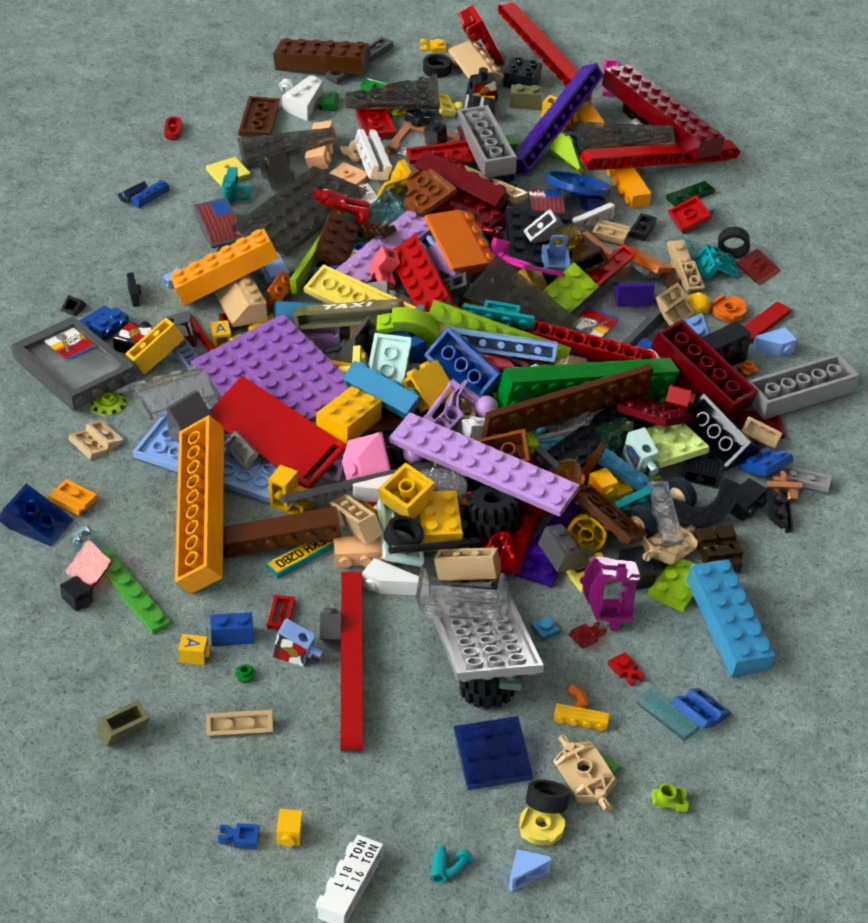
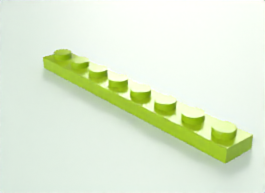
(464, 319)

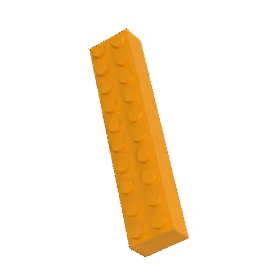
(200, 505)

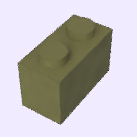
(526, 97)
(122, 723)

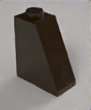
(588, 256)

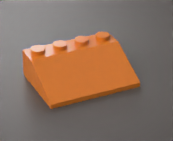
(460, 241)

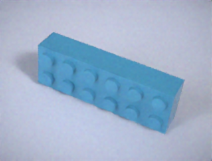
(730, 618)

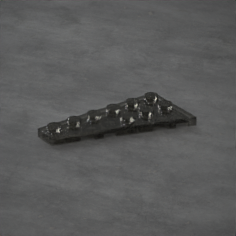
(399, 95)
(611, 135)
(258, 147)
(506, 285)

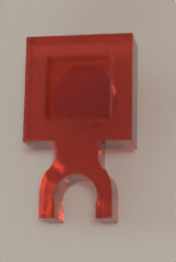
(586, 635)

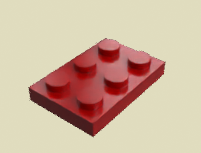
(375, 120)

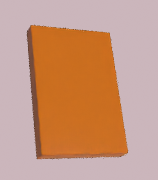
(651, 262)

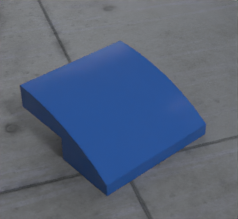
(701, 708)

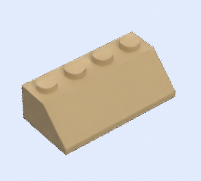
(472, 57)
(242, 302)

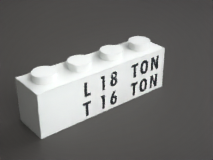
(350, 880)

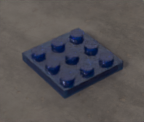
(493, 753)

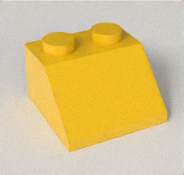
(406, 491)

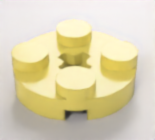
(541, 835)

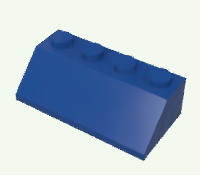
(464, 362)

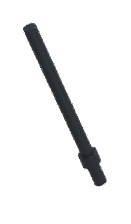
(471, 542)

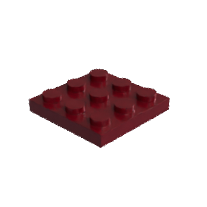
(654, 412)

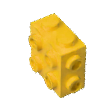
(428, 383)

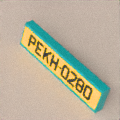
(298, 556)

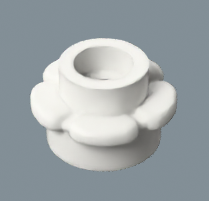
(286, 85)

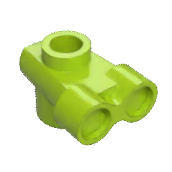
(670, 797)

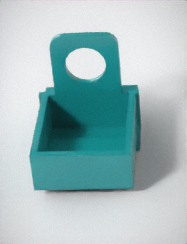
(231, 186)

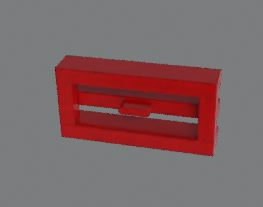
(284, 599)

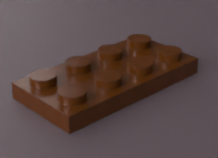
(259, 116)
(336, 239)
(609, 515)

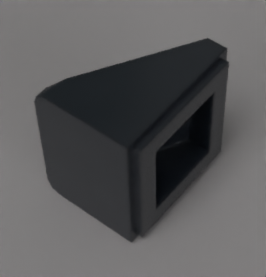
(73, 305)

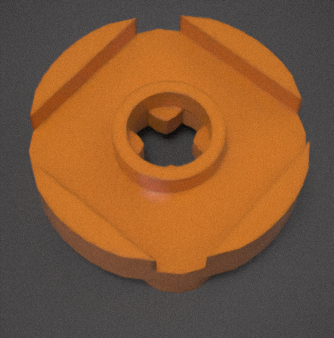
(729, 309)

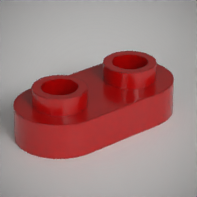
(173, 128)

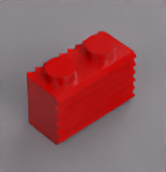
(680, 396)

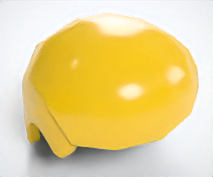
(699, 303)

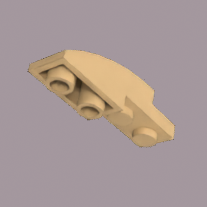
(684, 267)

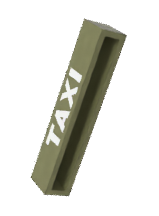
(343, 313)

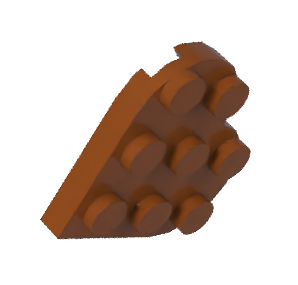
(427, 191)

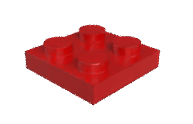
(689, 214)

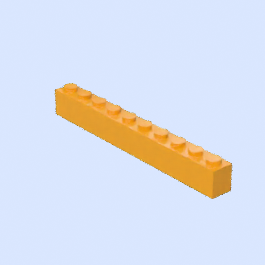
(626, 179)

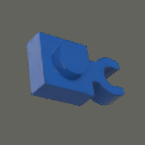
(243, 835)

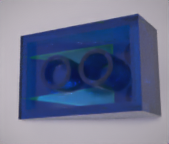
(35, 516)

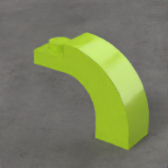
(409, 320)

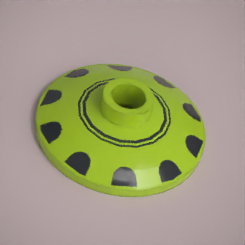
(109, 404)

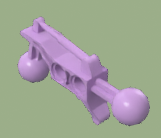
(482, 405)

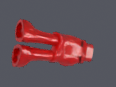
(343, 204)

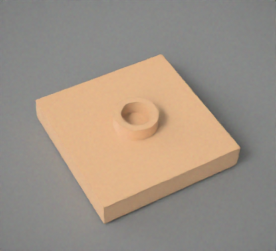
(350, 173)

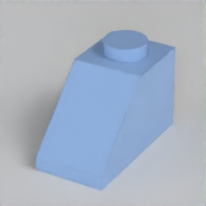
(775, 343)

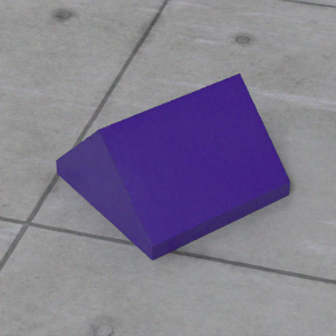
(634, 294)

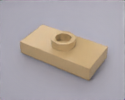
(761, 433)

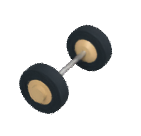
(680, 490)

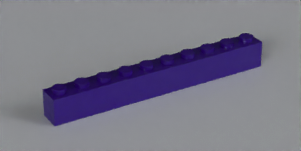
(557, 117)

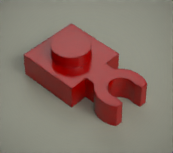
(625, 666)

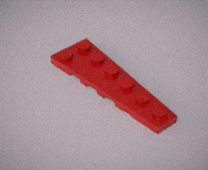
(457, 152)

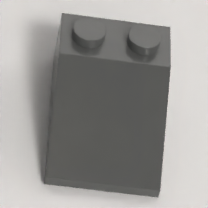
(359, 338)

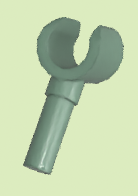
(338, 348)

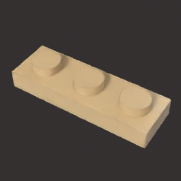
(239, 722)

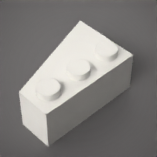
(303, 97)

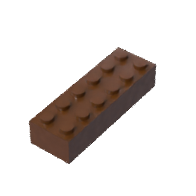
(322, 56)

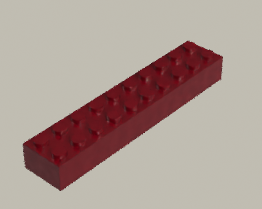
(661, 109)

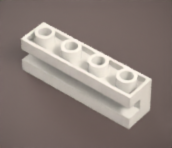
(373, 155)

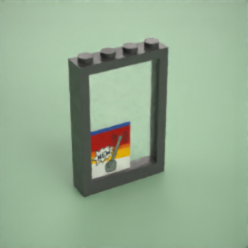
(626, 324)
(73, 363)

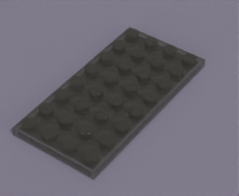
(292, 213)

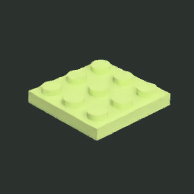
(676, 444)

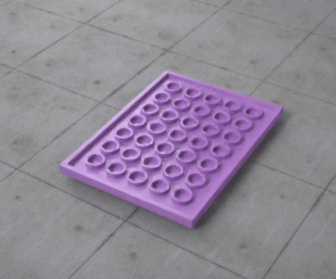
(279, 362)

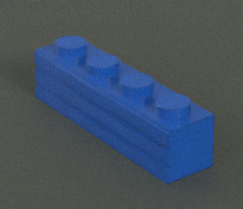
(150, 193)

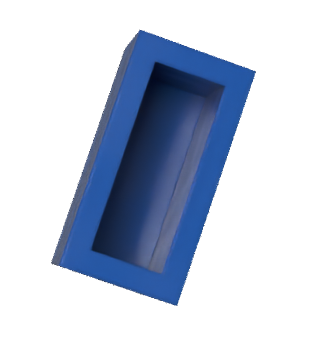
(232, 629)

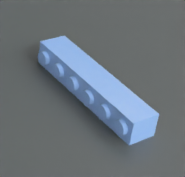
(510, 344)

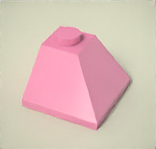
(365, 456)

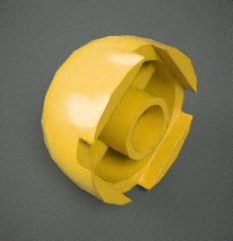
(588, 529)

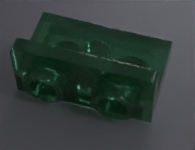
(615, 432)

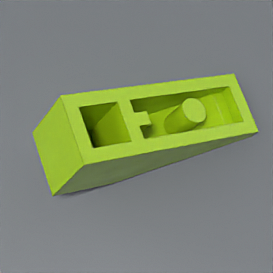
(566, 151)

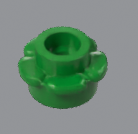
(245, 673)

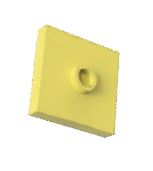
(220, 168)

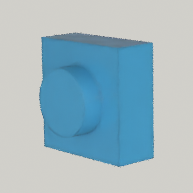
(545, 628)

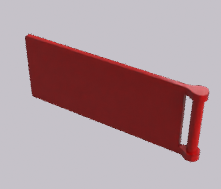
(276, 430)

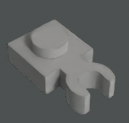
(646, 273)

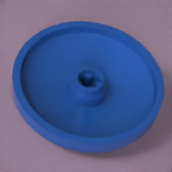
(578, 184)

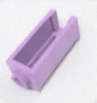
(324, 337)

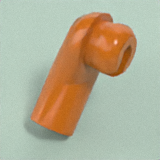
(581, 696)

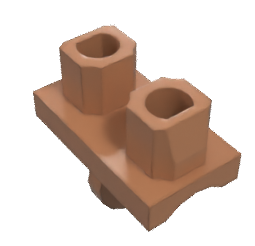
(785, 485)

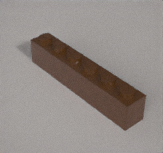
(281, 532)

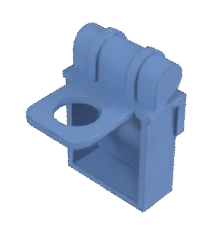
(556, 256)

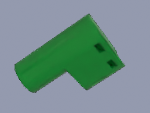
(368, 84)
(328, 103)

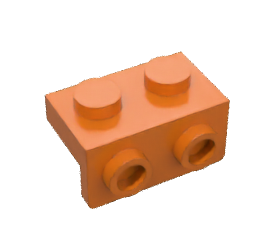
(278, 289)

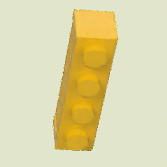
(581, 717)

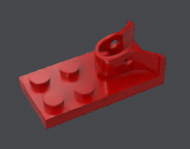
(478, 30)
(514, 546)

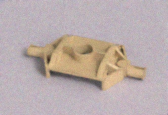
(672, 553)
(588, 785)

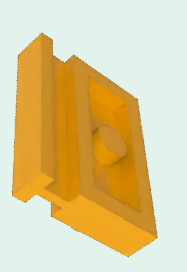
(73, 497)

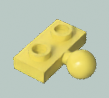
(448, 108)

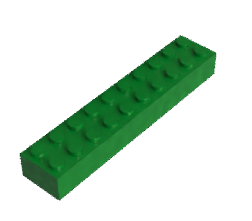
(534, 381)

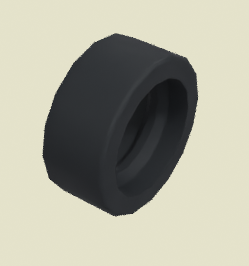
(437, 59)
(734, 232)
(404, 524)
(547, 796)

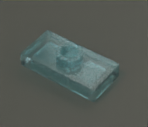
(692, 247)

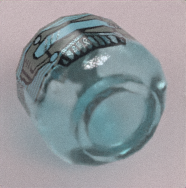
(81, 535)

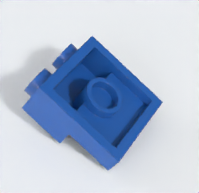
(105, 321)

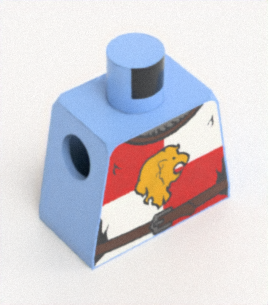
(295, 644)

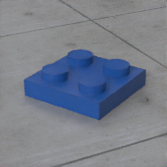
(766, 462)

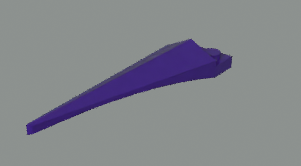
(536, 564)

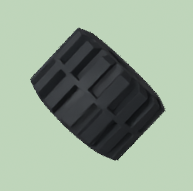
(493, 511)
(485, 693)

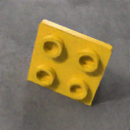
(398, 179)

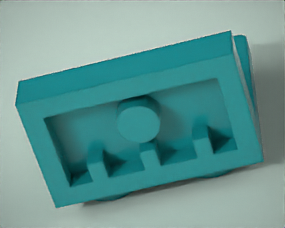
(712, 259)

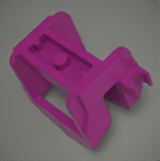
(594, 585)

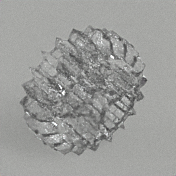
(447, 481)

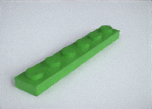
(135, 595)

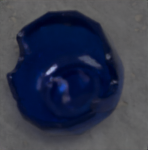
(591, 203)

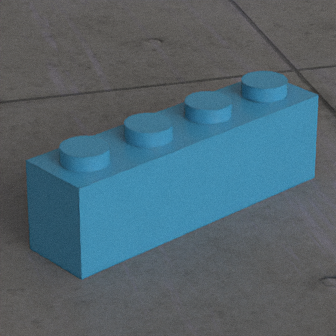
(393, 395)

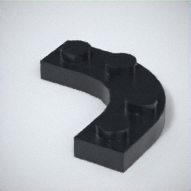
(714, 511)

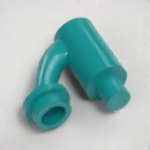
(440, 870)

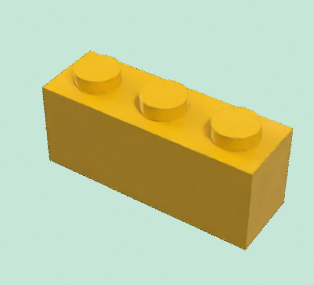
(155, 346)

